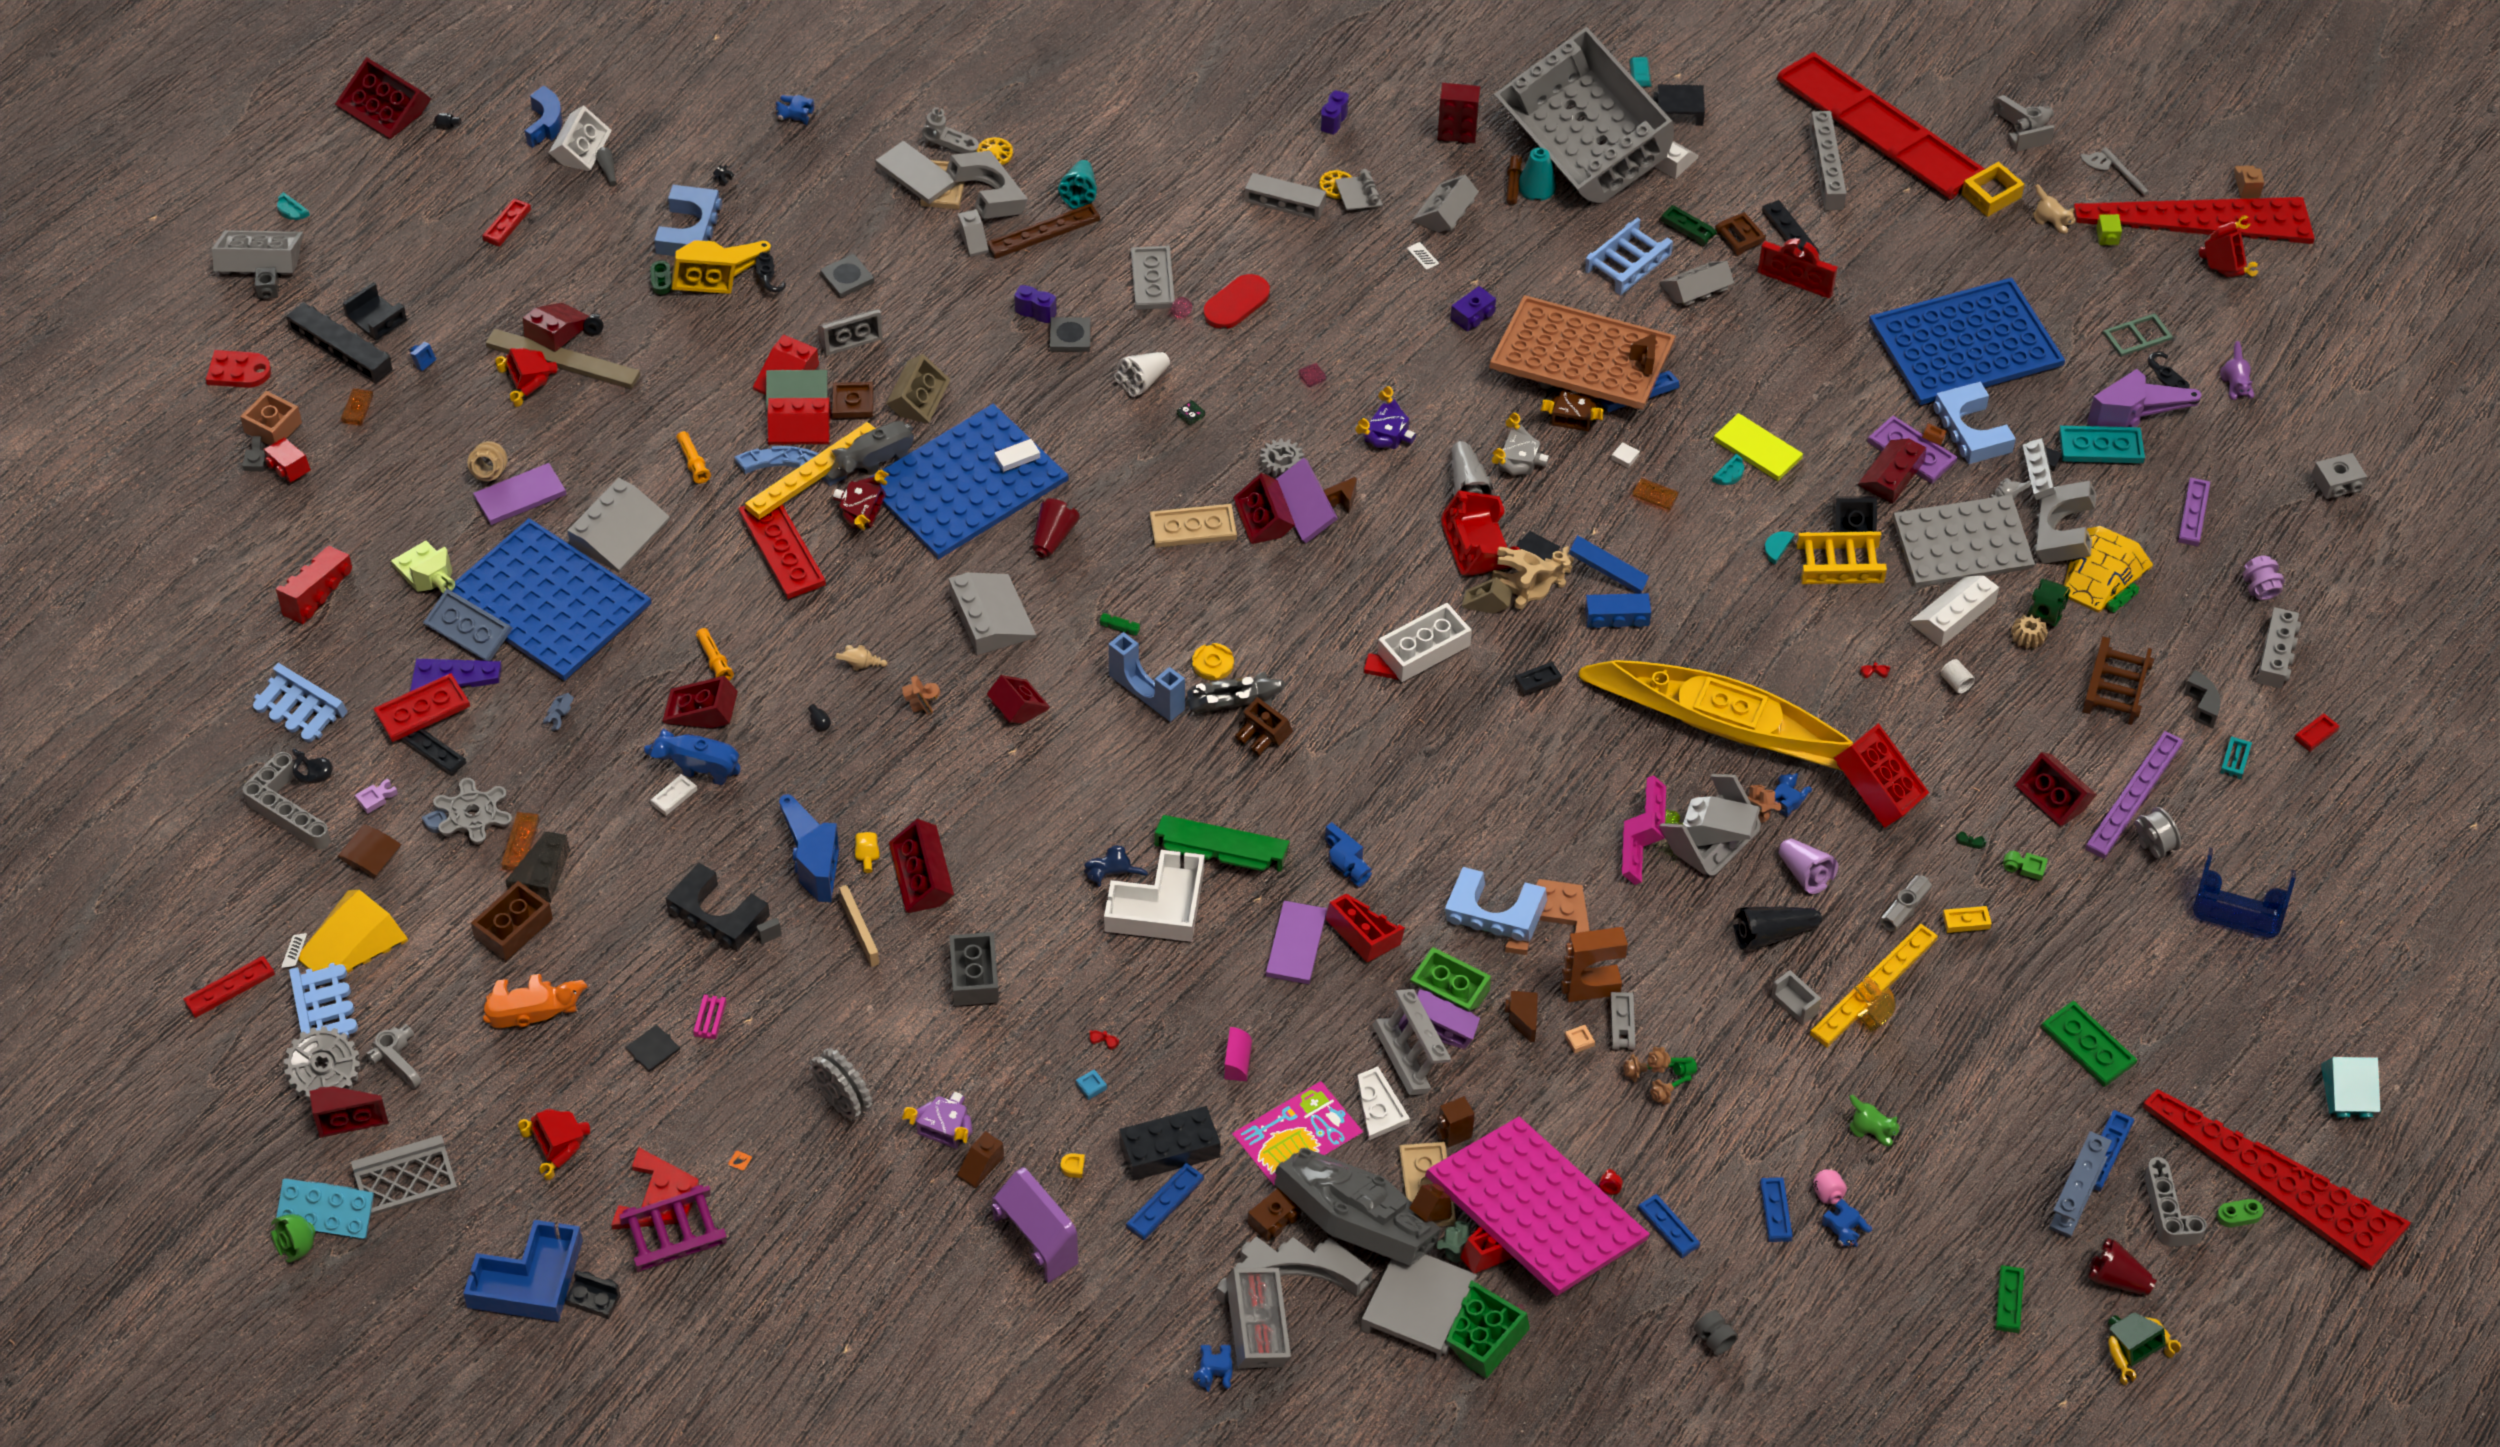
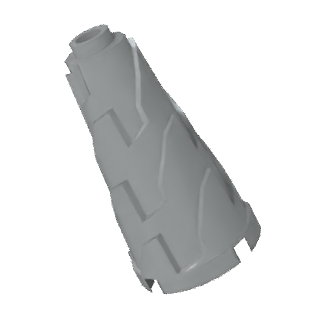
(1468, 472)

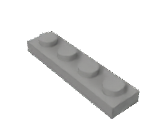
(2039, 469)

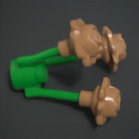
(1658, 1061)

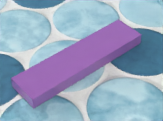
(2194, 512)

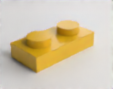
(1967, 919)

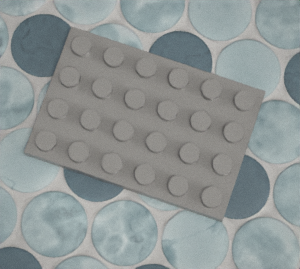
(1963, 540)

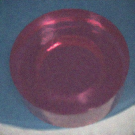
(1181, 307)

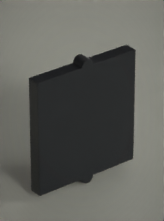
(1538, 545)
(652, 1048)

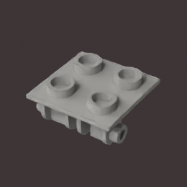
(1359, 191)

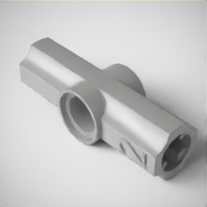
(1899, 910)

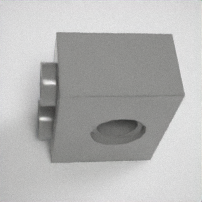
(2339, 476)

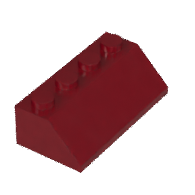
(921, 867)

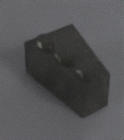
(542, 865)

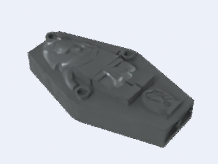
(1356, 1206)

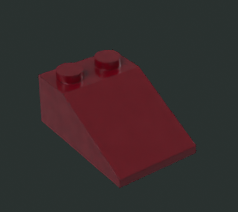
(553, 325)
(701, 704)
(346, 1110)

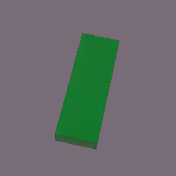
(2009, 1299)

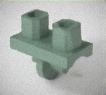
(1455, 1240)

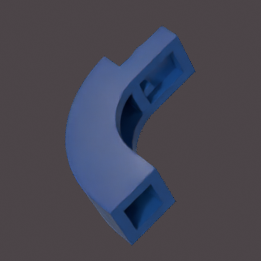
(549, 125)

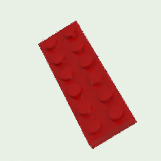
(784, 551)

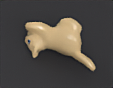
(2050, 210)

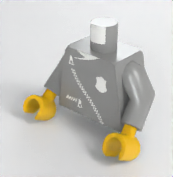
(1520, 450)

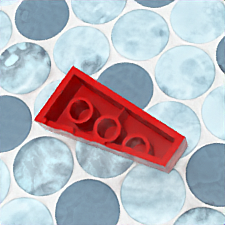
(313, 585)

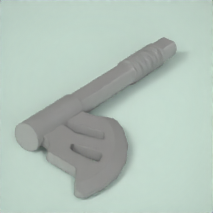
(2111, 159)

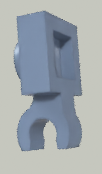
(559, 707)

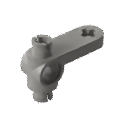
(2022, 118)
(937, 132)
(391, 1054)

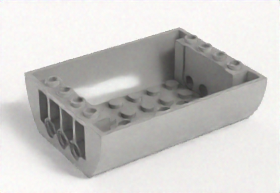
(1614, 109)

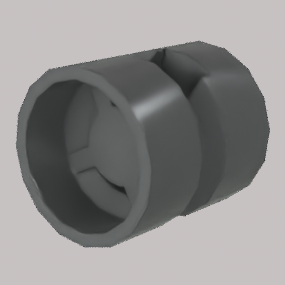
(1718, 1335)

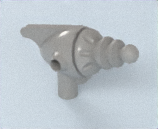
(2010, 487)

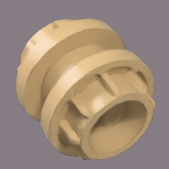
(479, 468)

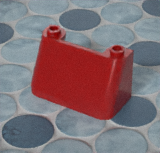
(1474, 532)

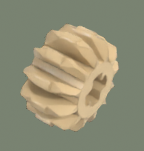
(2029, 632)

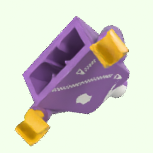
(942, 1120)

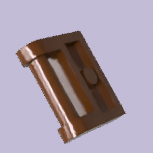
(1744, 229)

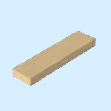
(859, 925)

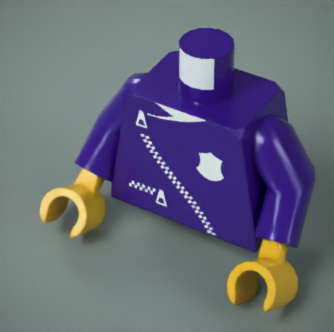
(1388, 424)

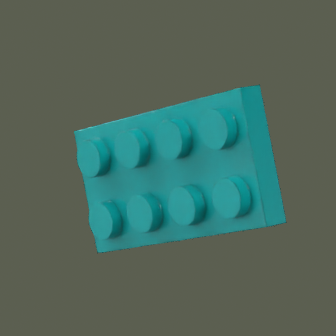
(2101, 444)

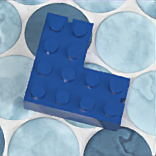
(531, 1285)

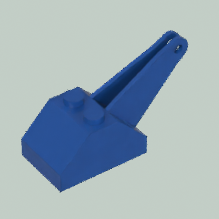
(815, 851)

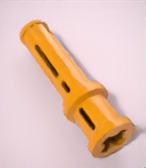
(695, 463)
(717, 661)

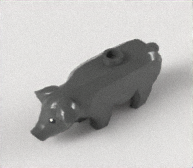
(871, 448)
(1232, 693)

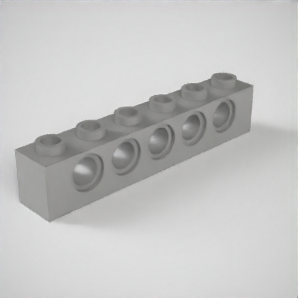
(1827, 160)

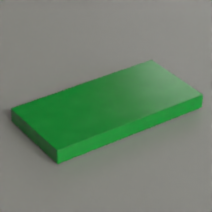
(2089, 1043)

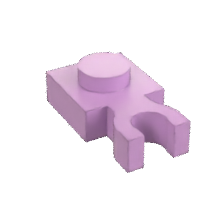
(373, 797)

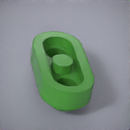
(2241, 1213)

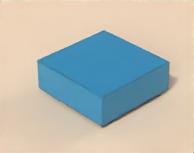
(1091, 1084)

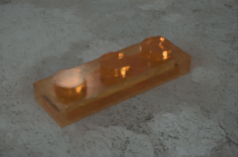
(520, 839)

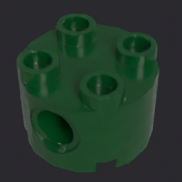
(2049, 602)

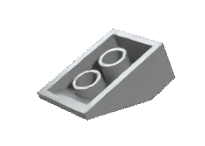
(1720, 820)

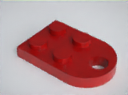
(238, 369)

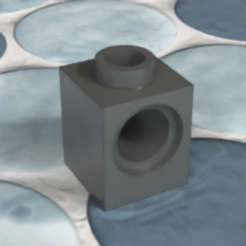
(266, 283)

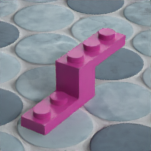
(1643, 830)

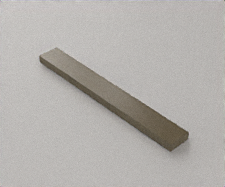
(568, 359)

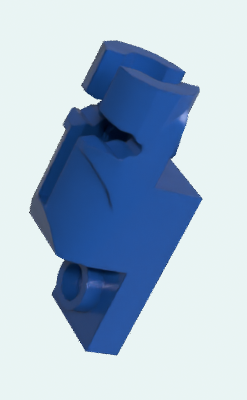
(1347, 855)

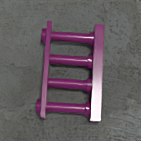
(689, 1245)

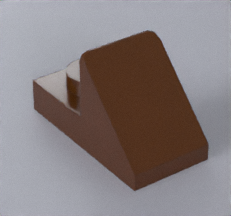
(1644, 351)
(1342, 493)

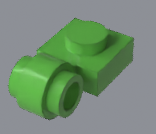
(2031, 865)

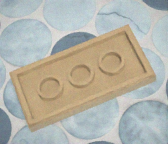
(1193, 525)
(1414, 1163)

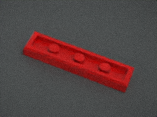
(229, 986)

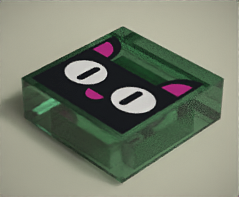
(1190, 412)

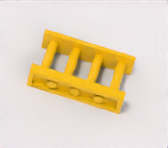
(1841, 573)

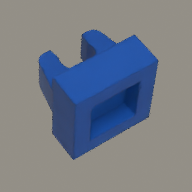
(422, 355)

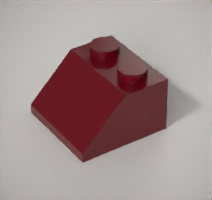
(1016, 699)

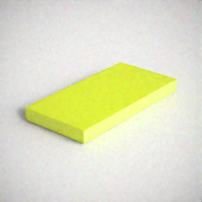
(1758, 447)

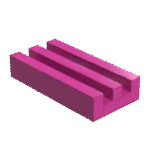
(712, 1001)

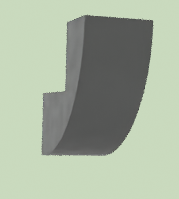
(2204, 690)

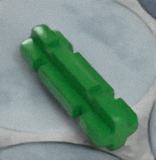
(2122, 597)
(1119, 624)

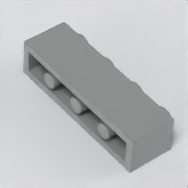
(1285, 196)

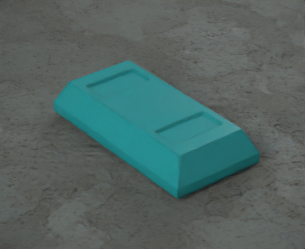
(1640, 71)

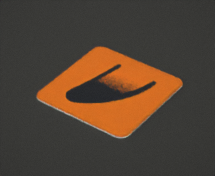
(740, 1160)

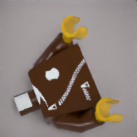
(1572, 410)

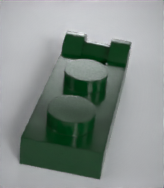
(1688, 225)

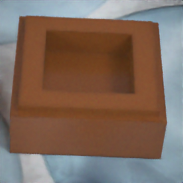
(1934, 434)

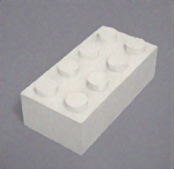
(1424, 642)

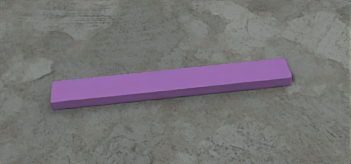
(2134, 795)

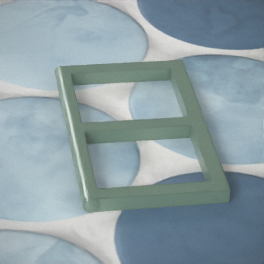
(2144, 344)

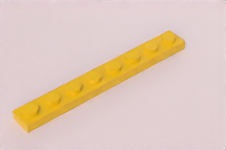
(800, 477)

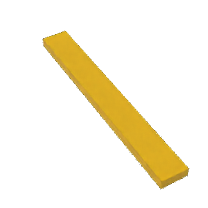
(1884, 975)

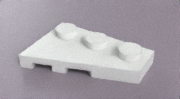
(1380, 1104)

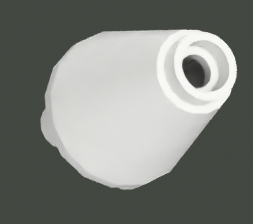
(1140, 371)

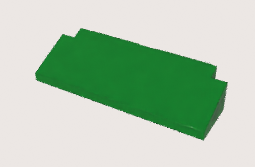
(1224, 843)

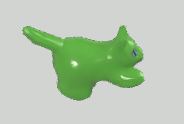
(1870, 1120)

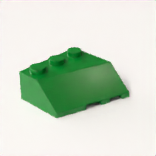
(1486, 1329)

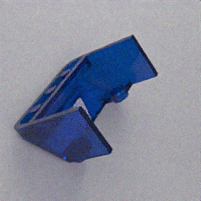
(2237, 911)

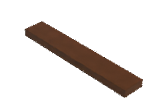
(1043, 231)

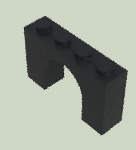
(730, 929)

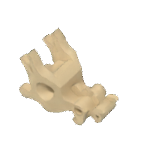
(1533, 574)

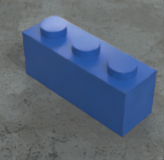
(1617, 610)

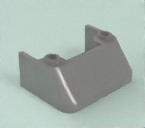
(1712, 857)

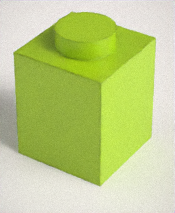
(2109, 229)

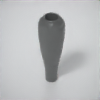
(606, 162)

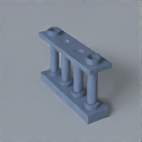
(2080, 1184)

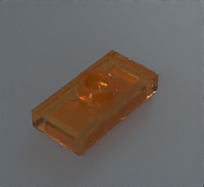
(357, 407)
(1655, 494)

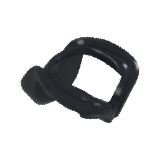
(318, 768)

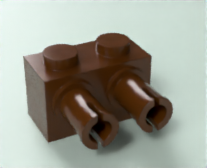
(1268, 722)

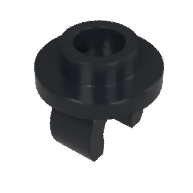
(720, 172)
(593, 324)

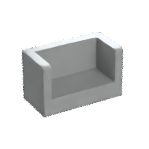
(1796, 997)

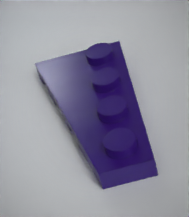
(465, 672)

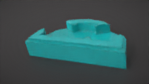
(290, 208)
(1730, 472)
(1777, 545)

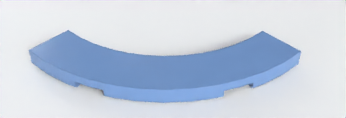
(778, 456)

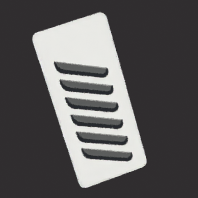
(1423, 255)
(294, 950)

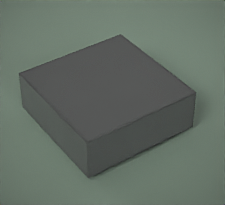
(769, 930)

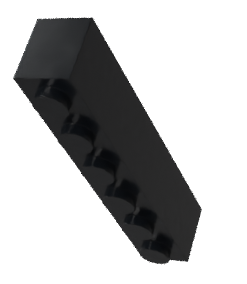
(339, 342)

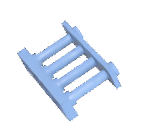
(1635, 271)

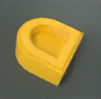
(1073, 1165)

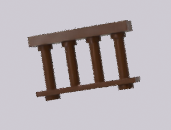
(2102, 668)

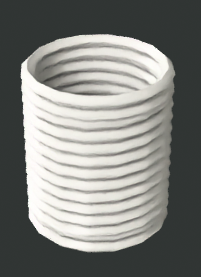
(1957, 676)

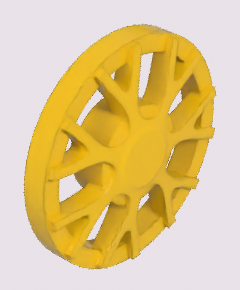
(996, 149)
(1332, 184)

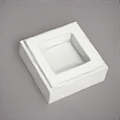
(1625, 455)

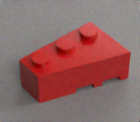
(1363, 929)
(1483, 1251)

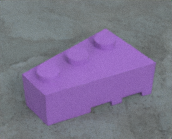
(1452, 1023)

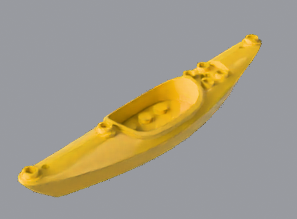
(1721, 707)

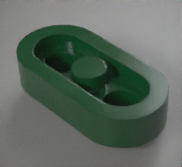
(661, 277)

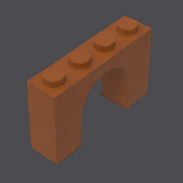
(1586, 949)

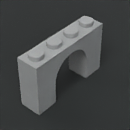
(983, 166)
(2067, 544)

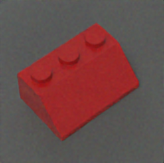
(798, 421)

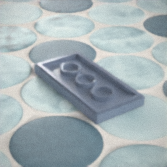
(467, 625)

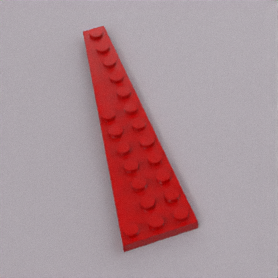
(2267, 216)
(2330, 1211)

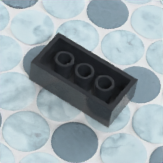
(1169, 1143)

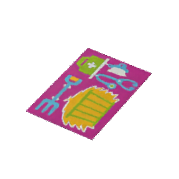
(1305, 1121)

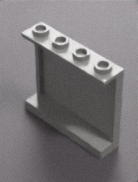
(1419, 1302)

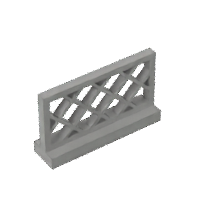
(404, 1156)

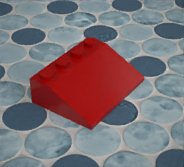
(1881, 775)

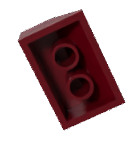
(1894, 469)
(1264, 509)
(2055, 789)

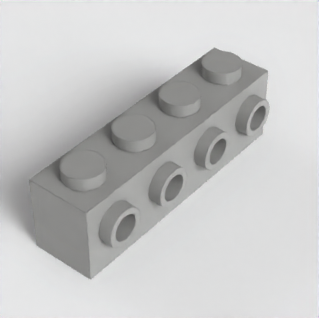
(2278, 648)

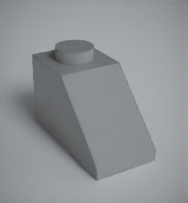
(972, 232)

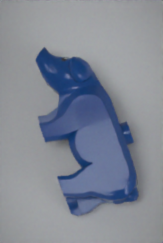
(696, 754)

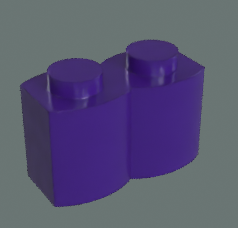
(1334, 112)
(1035, 303)

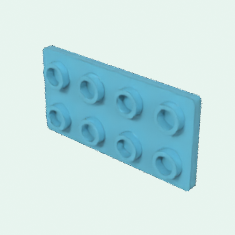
(327, 1206)

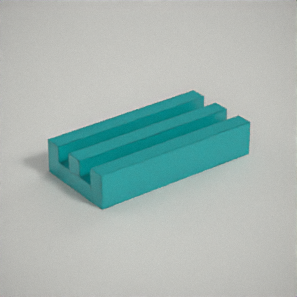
(2231, 770)

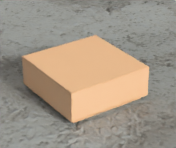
(1579, 1039)

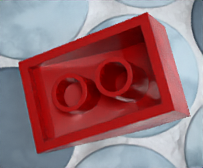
(787, 355)

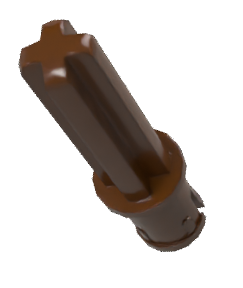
(1514, 174)

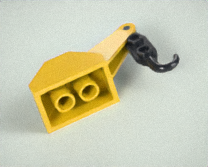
(711, 268)

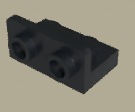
(593, 1294)

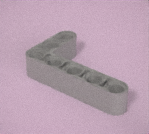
(263, 798)

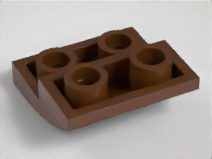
(369, 850)

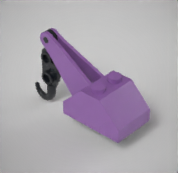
(2131, 398)

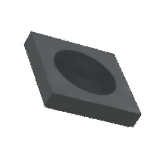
(847, 275)
(1070, 334)

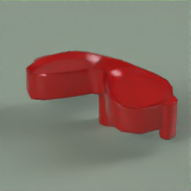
(1881, 670)
(1097, 1037)

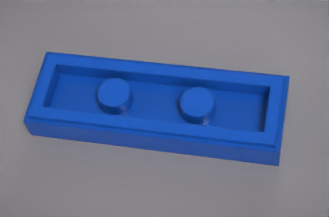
(1776, 1209)
(1669, 1225)

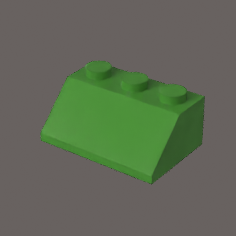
(1452, 980)

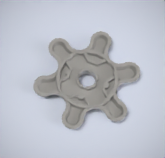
(470, 799)

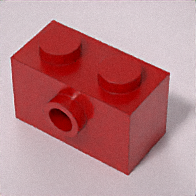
(286, 460)

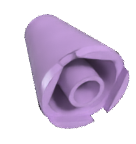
(1808, 865)

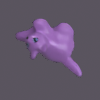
(2237, 373)

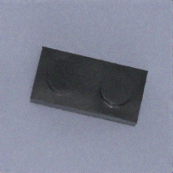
(1538, 678)

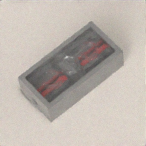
(1258, 1317)

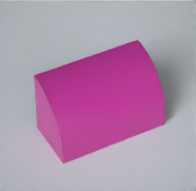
(1238, 1055)

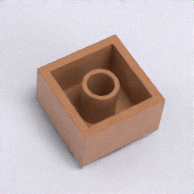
(271, 418)

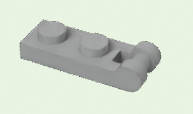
(1622, 1020)

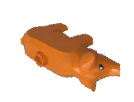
(531, 1003)

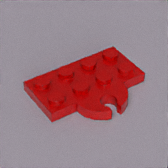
(1797, 267)

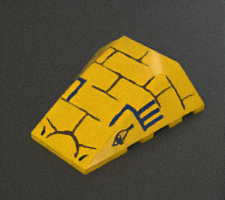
(2109, 569)

